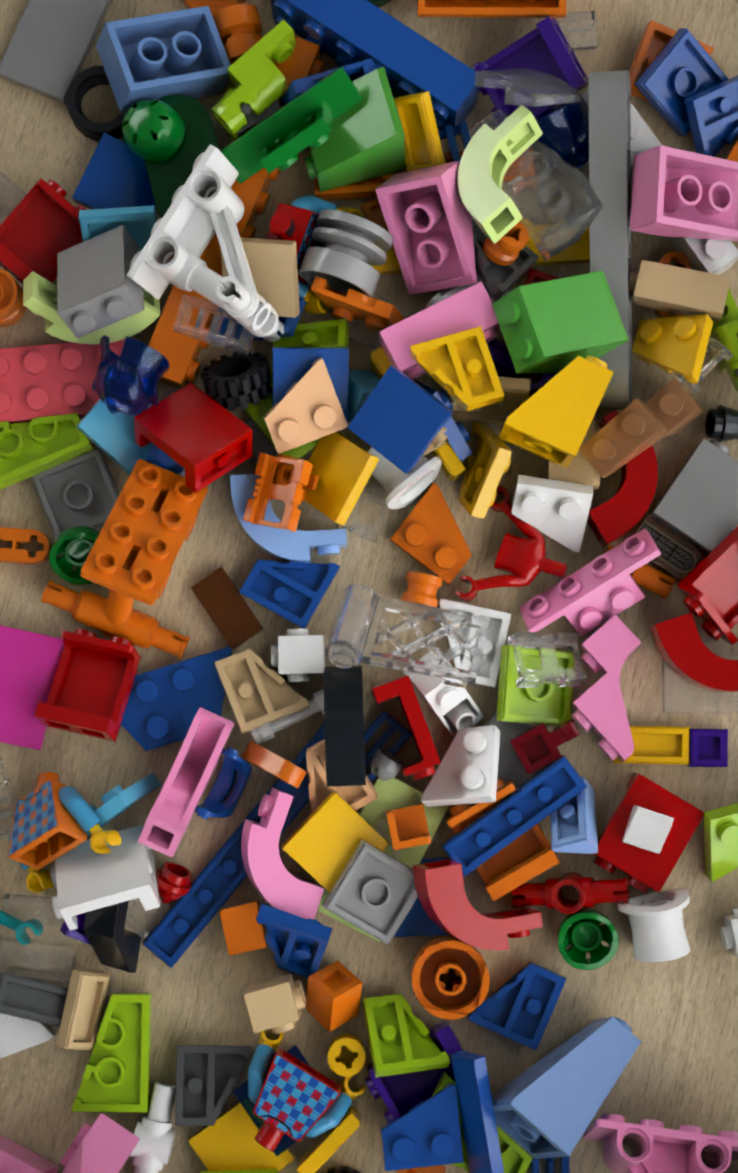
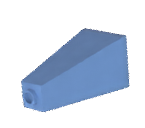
(561, 1093)

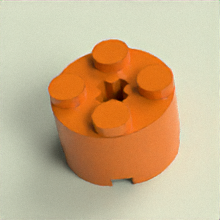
(463, 994)

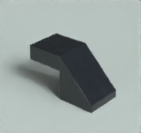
(109, 940)

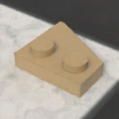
(256, 691)

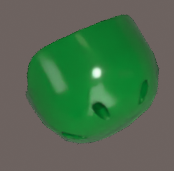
(145, 122)
(76, 545)
(587, 937)

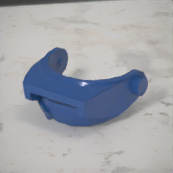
(213, 803)

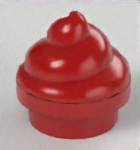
(173, 881)

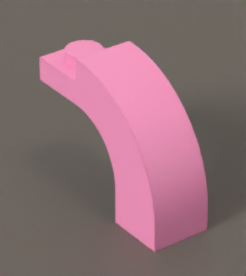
(265, 866)

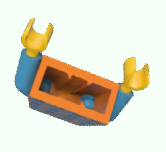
(51, 824)

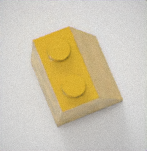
(560, 412)

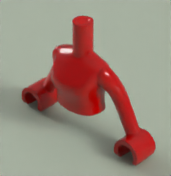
(516, 556)

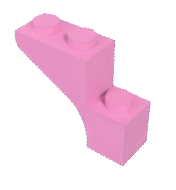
(603, 704)
(186, 782)

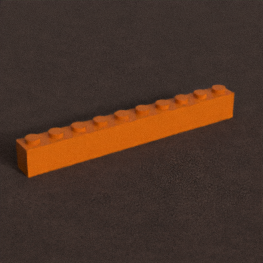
(184, 350)

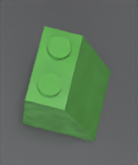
(363, 140)
(558, 321)

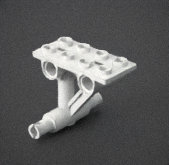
(179, 238)

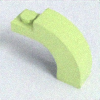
(484, 167)
(41, 299)

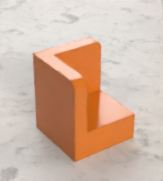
(408, 827)
(242, 929)
(333, 996)

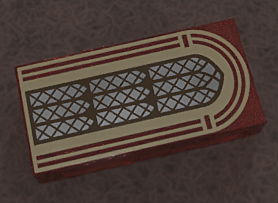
(677, 554)

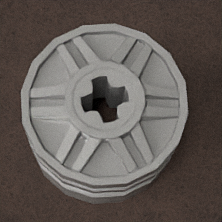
(346, 252)

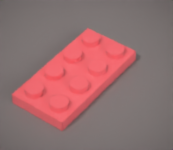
(49, 380)

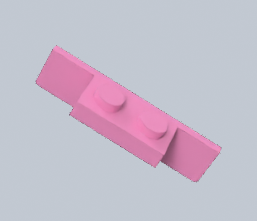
(596, 589)

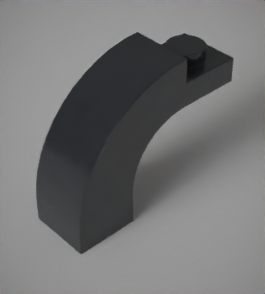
(344, 726)

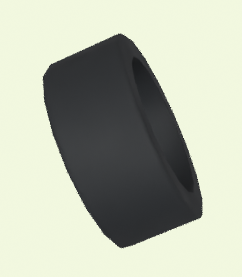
(78, 88)

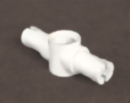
(155, 1131)

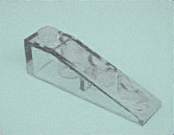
(548, 193)

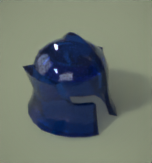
(566, 133)
(129, 380)

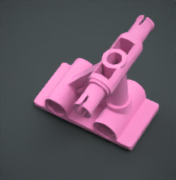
(661, 1149)

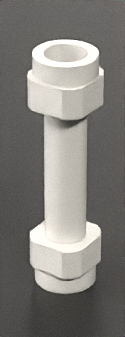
(267, 732)

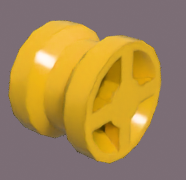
(344, 1047)

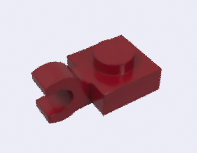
(540, 747)

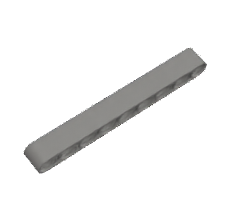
(610, 230)

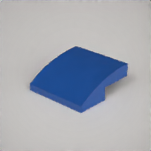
(114, 178)

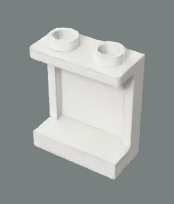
(97, 880)

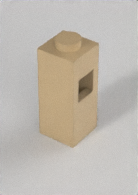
(679, 290)

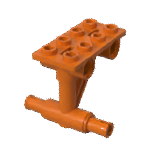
(135, 559)

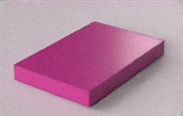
(26, 678)

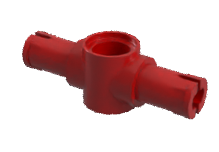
(590, 893)

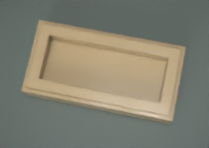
(83, 1009)

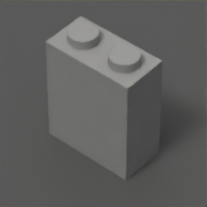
(95, 282)
(702, 497)

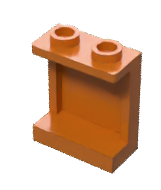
(516, 862)

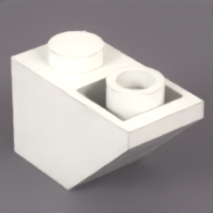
(449, 703)

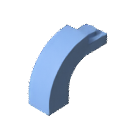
(279, 542)

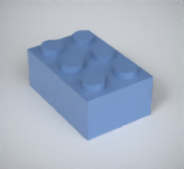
(163, 56)

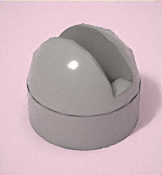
(385, 764)

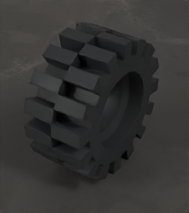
(237, 380)

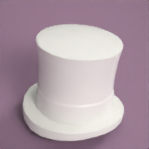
(401, 487)
(658, 925)

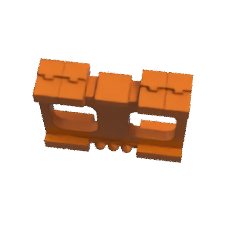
(267, 491)

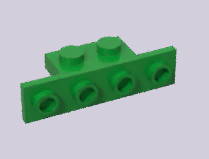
(293, 127)

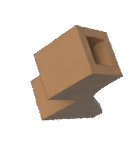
(641, 427)

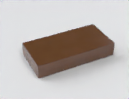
(227, 608)

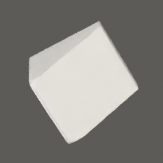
(647, 829)

